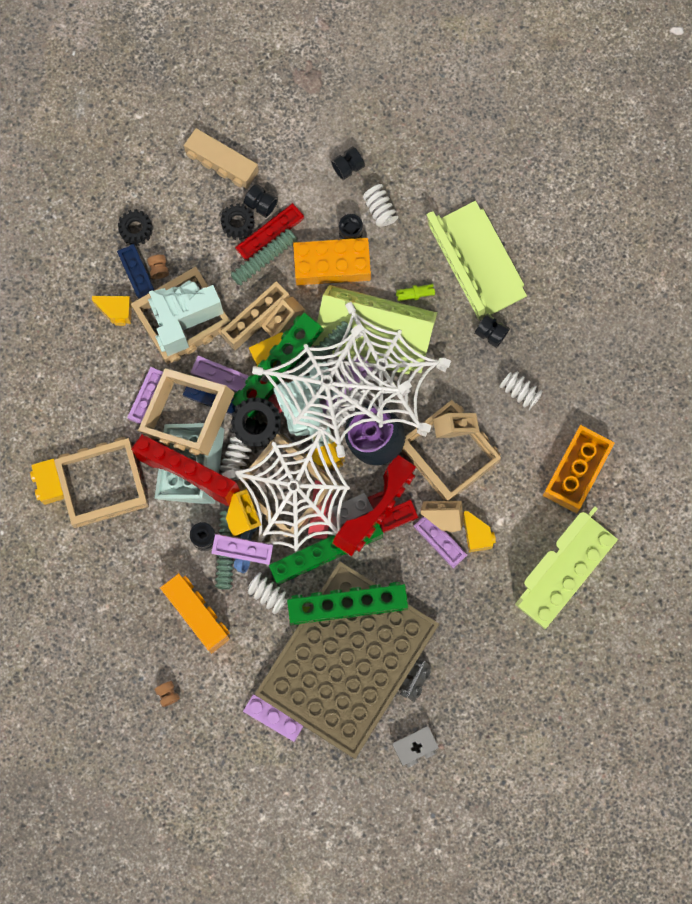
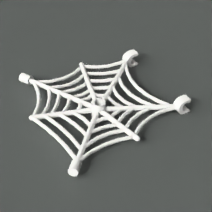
(356, 333)
(380, 368)
(240, 474)

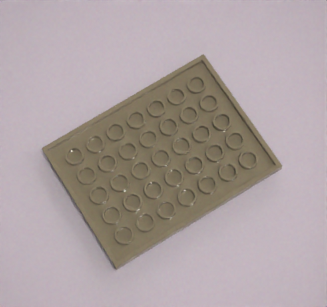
(346, 670)

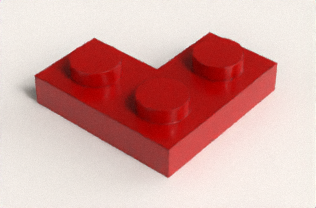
(397, 516)

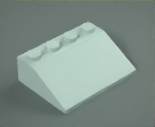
(175, 488)

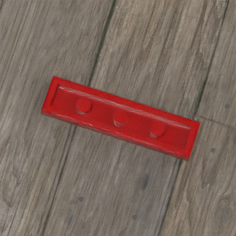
(284, 220)

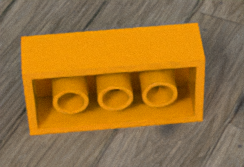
(332, 261)
(578, 469)
(193, 611)

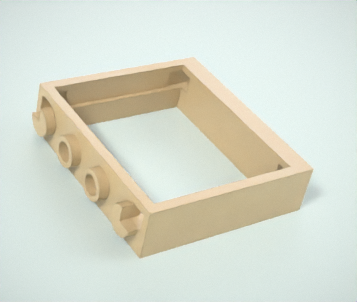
(202, 338)
(212, 424)
(480, 438)
(279, 440)
(110, 511)

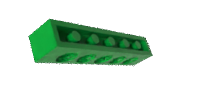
(277, 352)
(312, 558)
(395, 589)

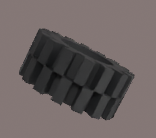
(237, 211)
(135, 217)

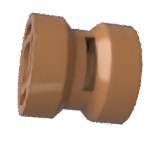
(158, 266)
(164, 690)

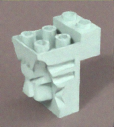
(181, 309)
(298, 429)

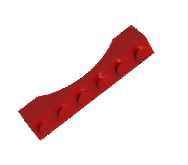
(164, 458)
(354, 531)

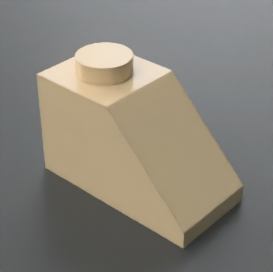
(282, 316)
(455, 425)
(444, 514)

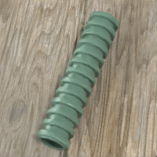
(263, 257)
(332, 339)
(224, 563)

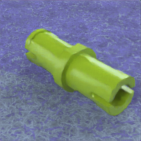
(415, 292)

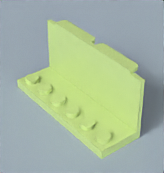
(477, 259)
(386, 314)
(563, 572)

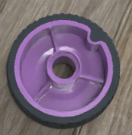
(372, 443)

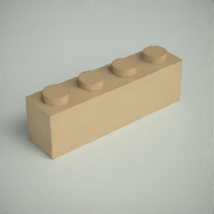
(221, 159)
(253, 316)

